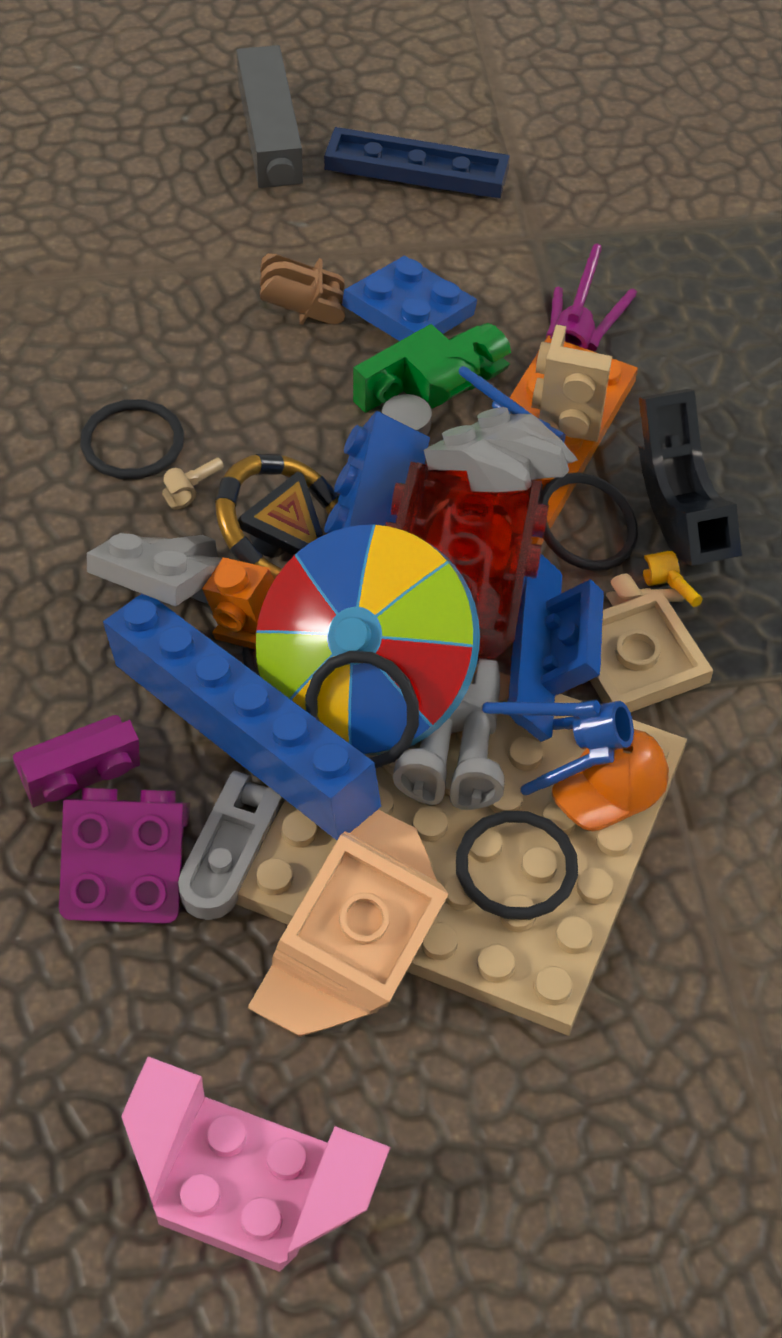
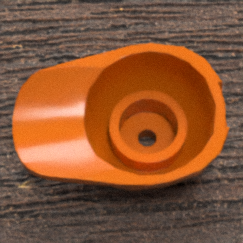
(615, 789)

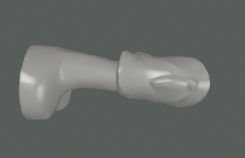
(476, 778)

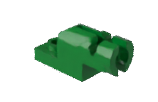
(429, 366)

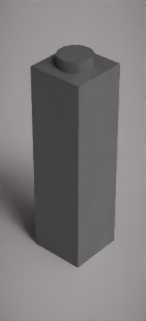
(269, 116)

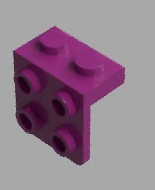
(122, 856)

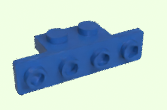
(554, 643)

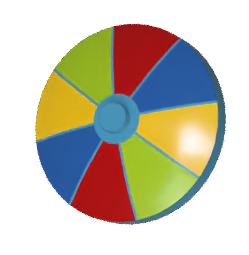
(377, 595)

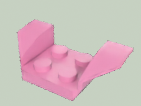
(242, 1176)

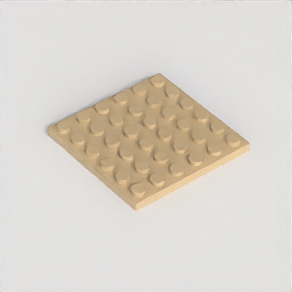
(517, 965)

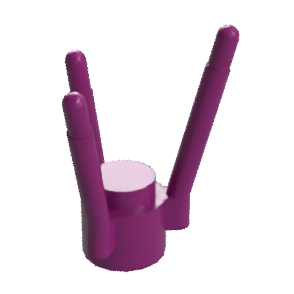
(579, 319)

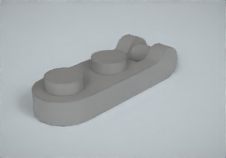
(227, 847)

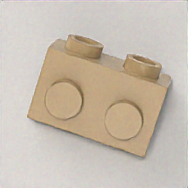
(572, 387)

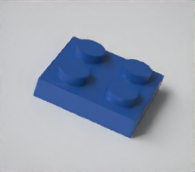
(408, 298)

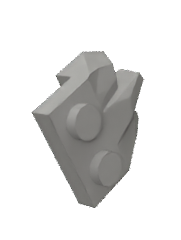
(501, 452)
(157, 566)

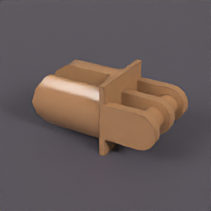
(302, 288)

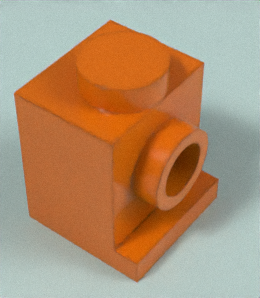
(236, 598)

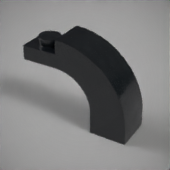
(686, 506)

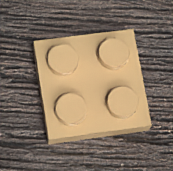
(647, 654)

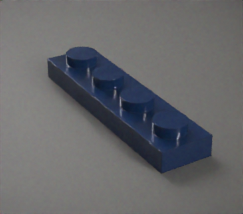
(417, 162)

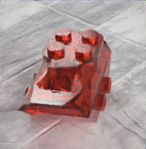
(482, 536)

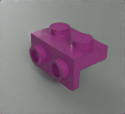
(77, 759)

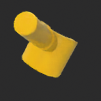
(665, 569)

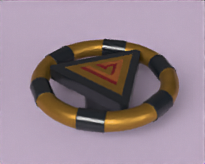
(280, 520)

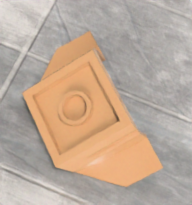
(353, 930)

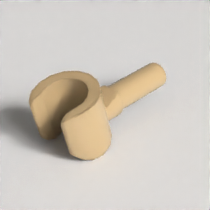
(179, 485)
(626, 590)

